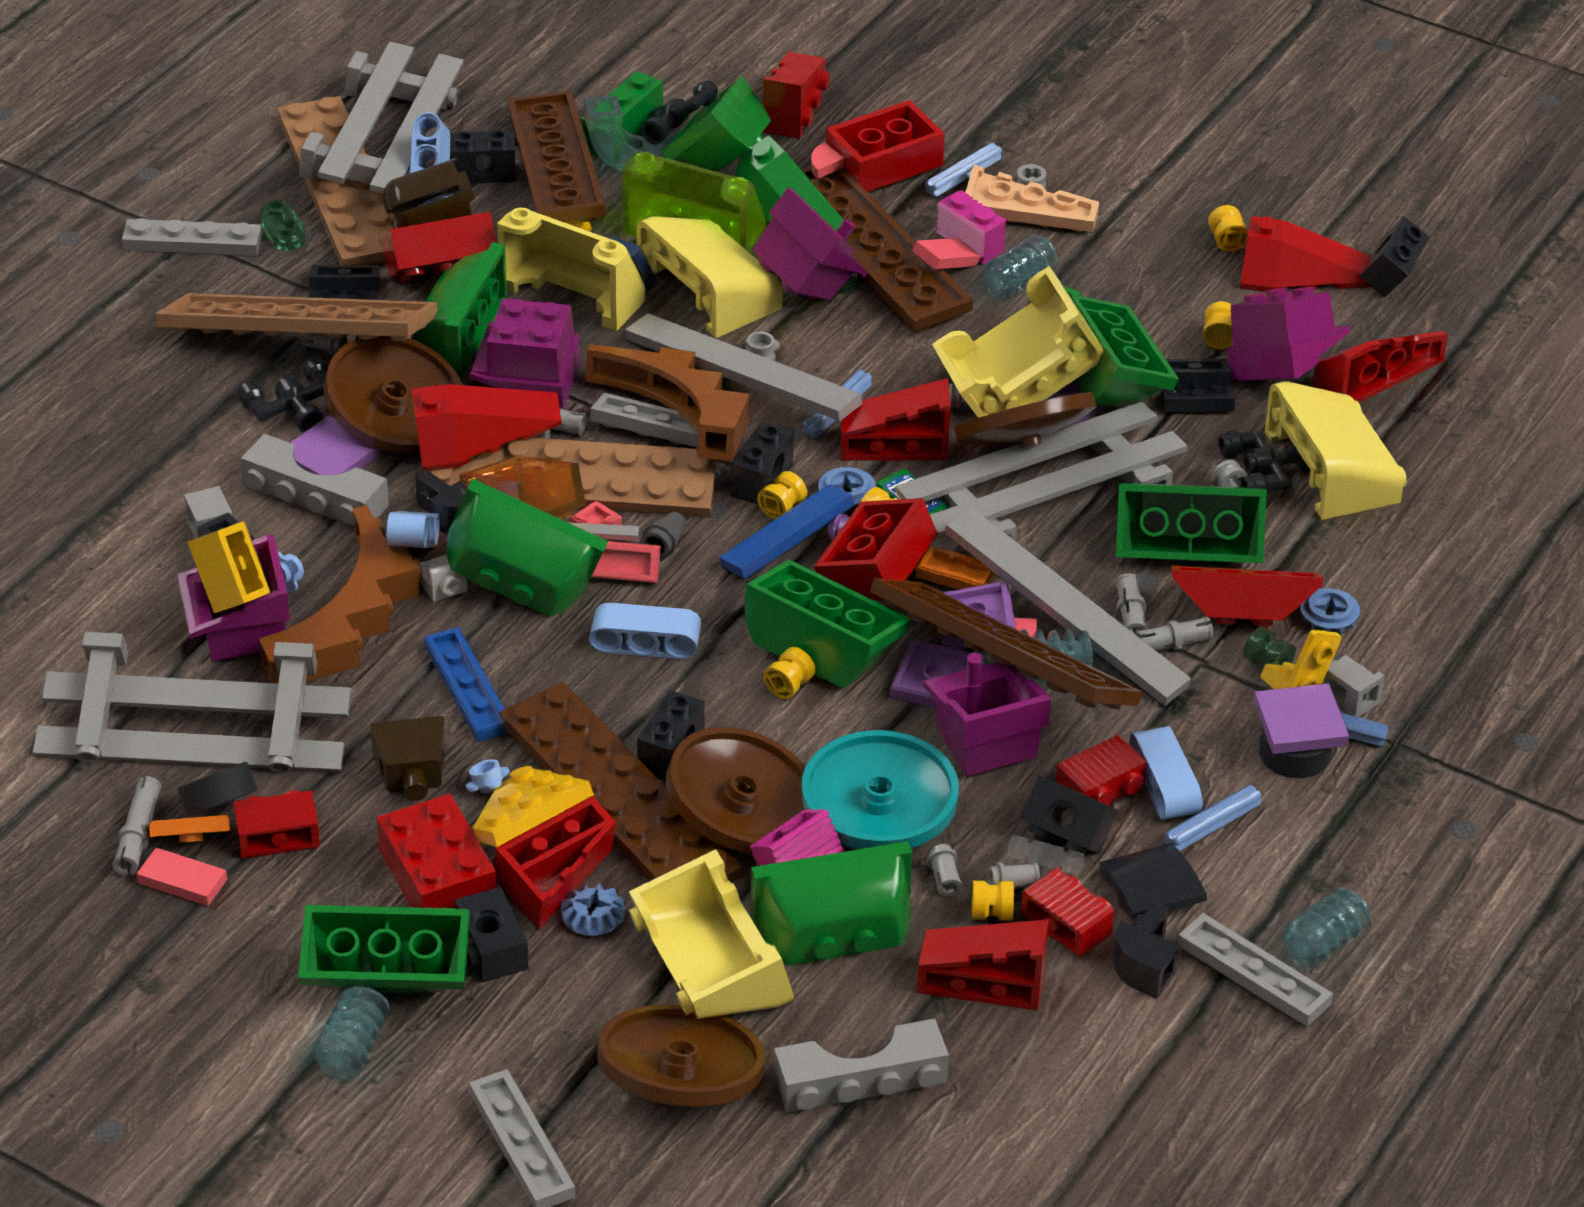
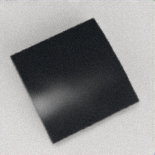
(344, 281)
(1200, 387)
(1153, 876)

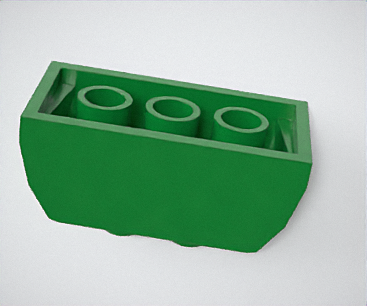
(721, 129)
(466, 301)
(1131, 362)
(1191, 522)
(521, 550)
(824, 619)
(834, 903)
(384, 948)

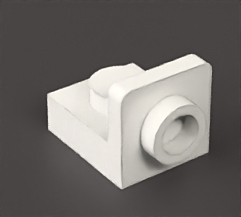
(440, 580)

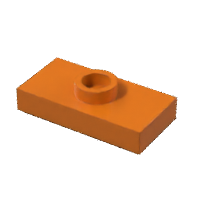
(953, 569)
(190, 828)

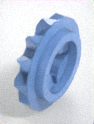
(856, 480)
(1343, 604)
(602, 920)

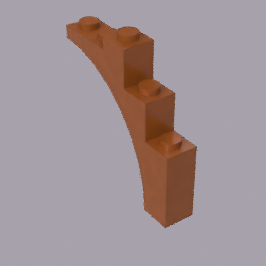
(672, 380)
(359, 608)

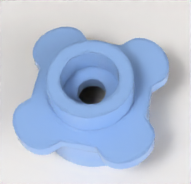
(292, 571)
(486, 776)

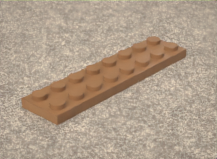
(349, 210)
(298, 315)
(619, 474)

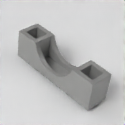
(273, 470)
(815, 1078)

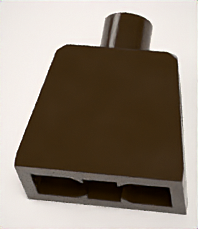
(410, 754)

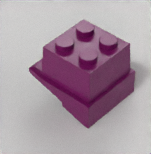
(806, 249)
(1281, 333)
(530, 349)
(239, 628)
(989, 714)

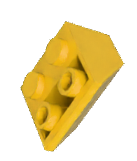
(229, 567)

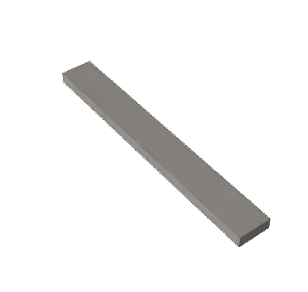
(747, 367)
(1068, 606)

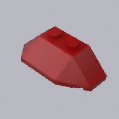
(1246, 593)

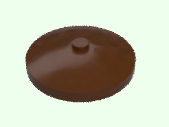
(372, 388)
(1026, 422)
(734, 785)
(679, 1057)

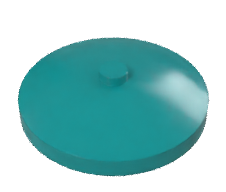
(882, 788)

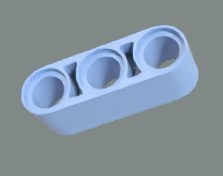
(431, 147)
(413, 529)
(645, 630)
(1168, 774)

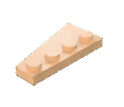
(1031, 202)

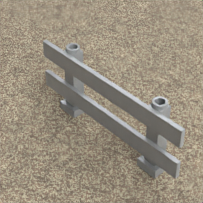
(379, 83)
(1101, 433)
(285, 700)

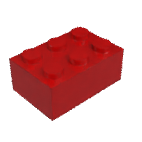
(888, 145)
(435, 245)
(878, 542)
(434, 853)

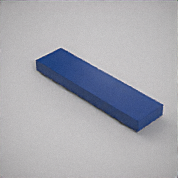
(786, 531)
(466, 683)

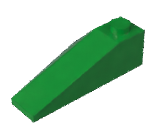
(773, 171)

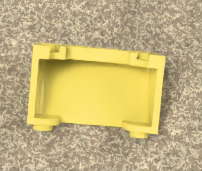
(574, 258)
(715, 267)
(1025, 354)
(1338, 447)
(709, 941)

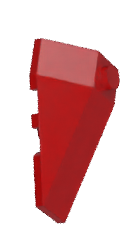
(1292, 256)
(1379, 364)
(470, 420)

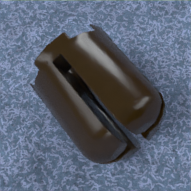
(425, 187)

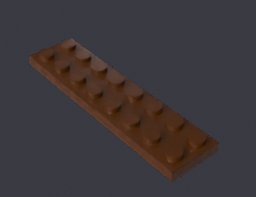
(556, 157)
(885, 252)
(1006, 644)
(574, 742)

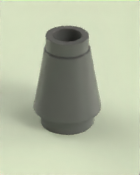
(665, 533)

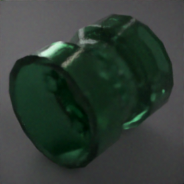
(1265, 649)

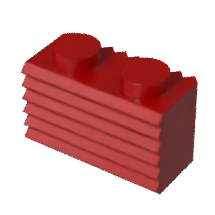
(1104, 771)
(276, 823)
(1074, 914)

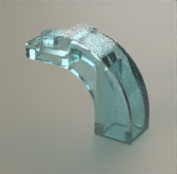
(608, 137)

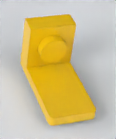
(1310, 666)

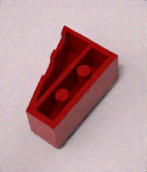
(794, 93)
(899, 426)
(554, 858)
(986, 963)

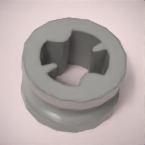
(1031, 173)
(1228, 474)

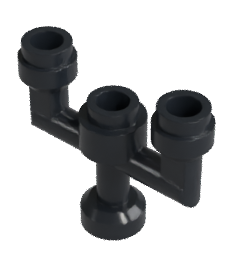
(676, 112)
(289, 396)
(1261, 459)

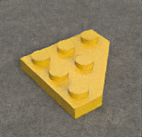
(527, 801)

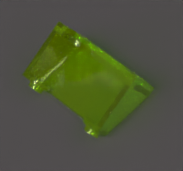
(679, 190)

